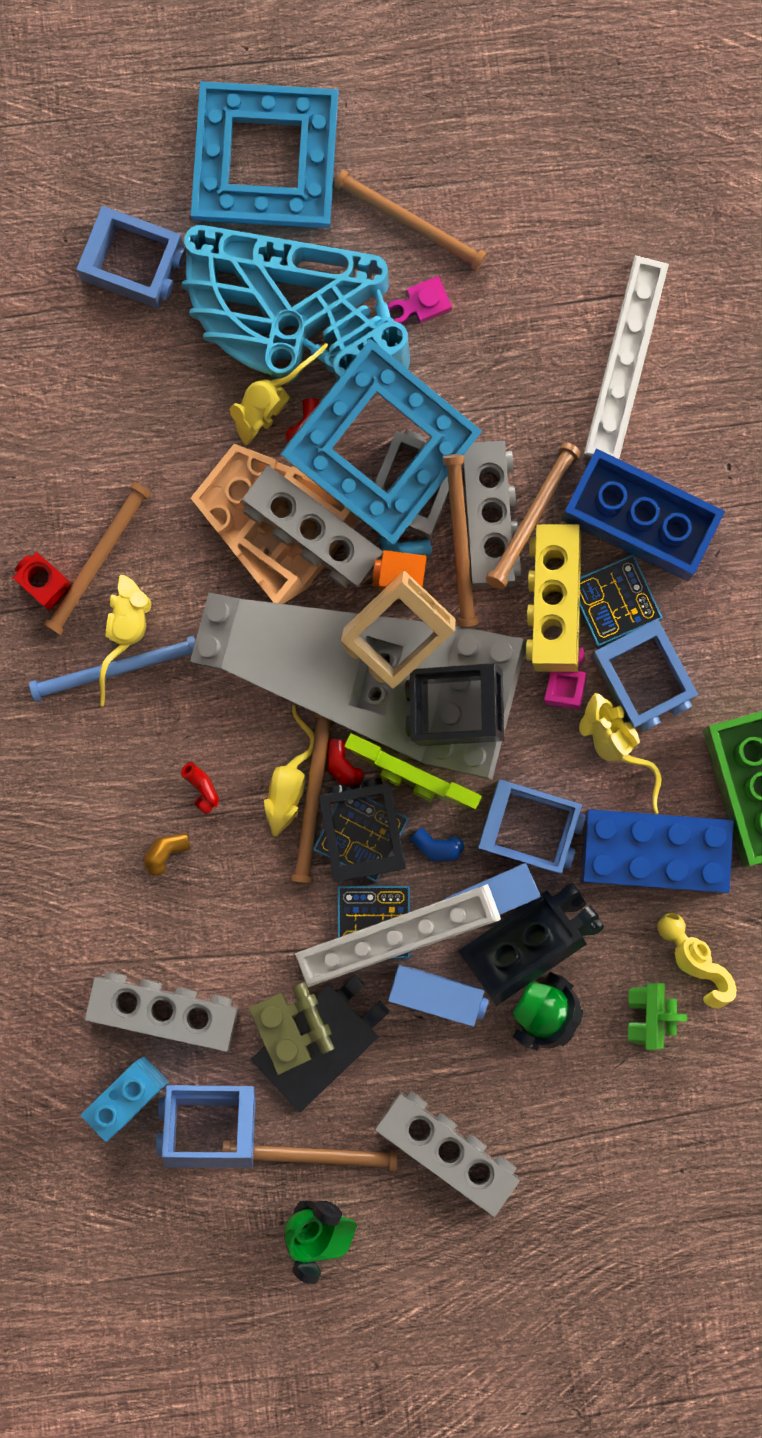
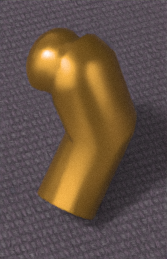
(161, 850)

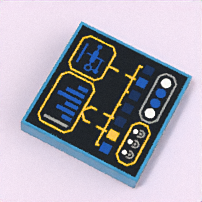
(616, 601)
(361, 832)
(370, 905)

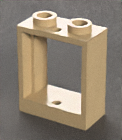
(422, 605)

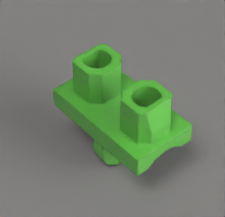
(653, 1000)

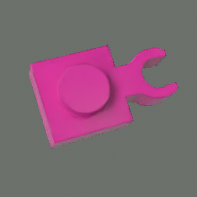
(425, 301)
(567, 688)

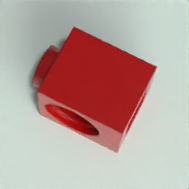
(49, 593)

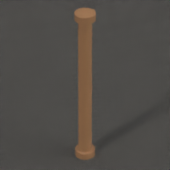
(409, 220)
(460, 540)
(97, 558)
(497, 578)
(312, 800)
(321, 1156)

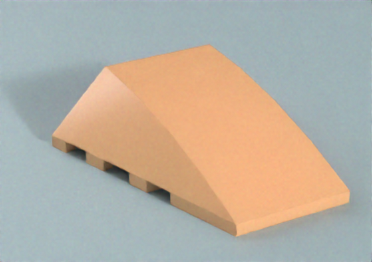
(272, 564)

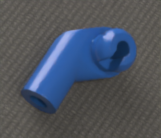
(437, 849)

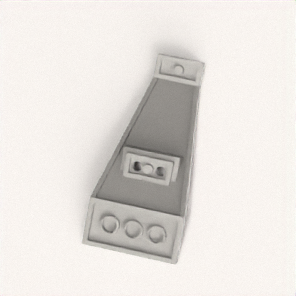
(303, 660)

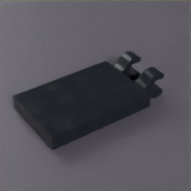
(530, 942)
(349, 1036)

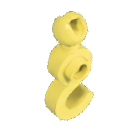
(695, 959)

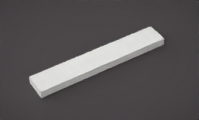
(626, 357)
(398, 935)

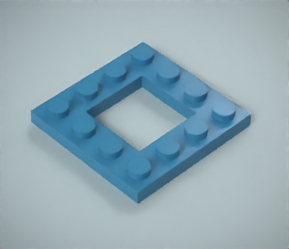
(264, 104)
(312, 445)

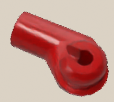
(339, 767)

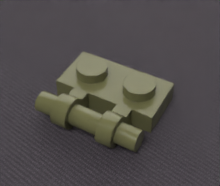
(281, 1033)

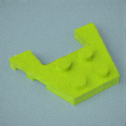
(397, 771)

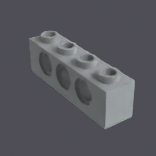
(478, 460)
(359, 551)
(106, 1010)
(488, 1193)

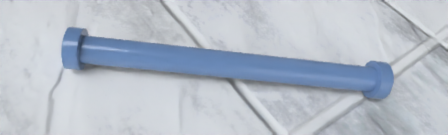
(114, 668)

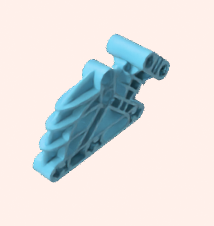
(331, 305)

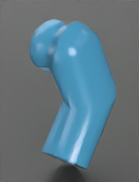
(419, 547)

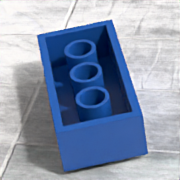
(643, 515)
(656, 851)

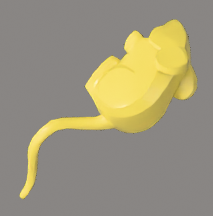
(263, 401)
(126, 622)
(614, 738)
(287, 787)

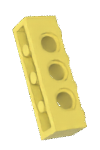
(561, 653)

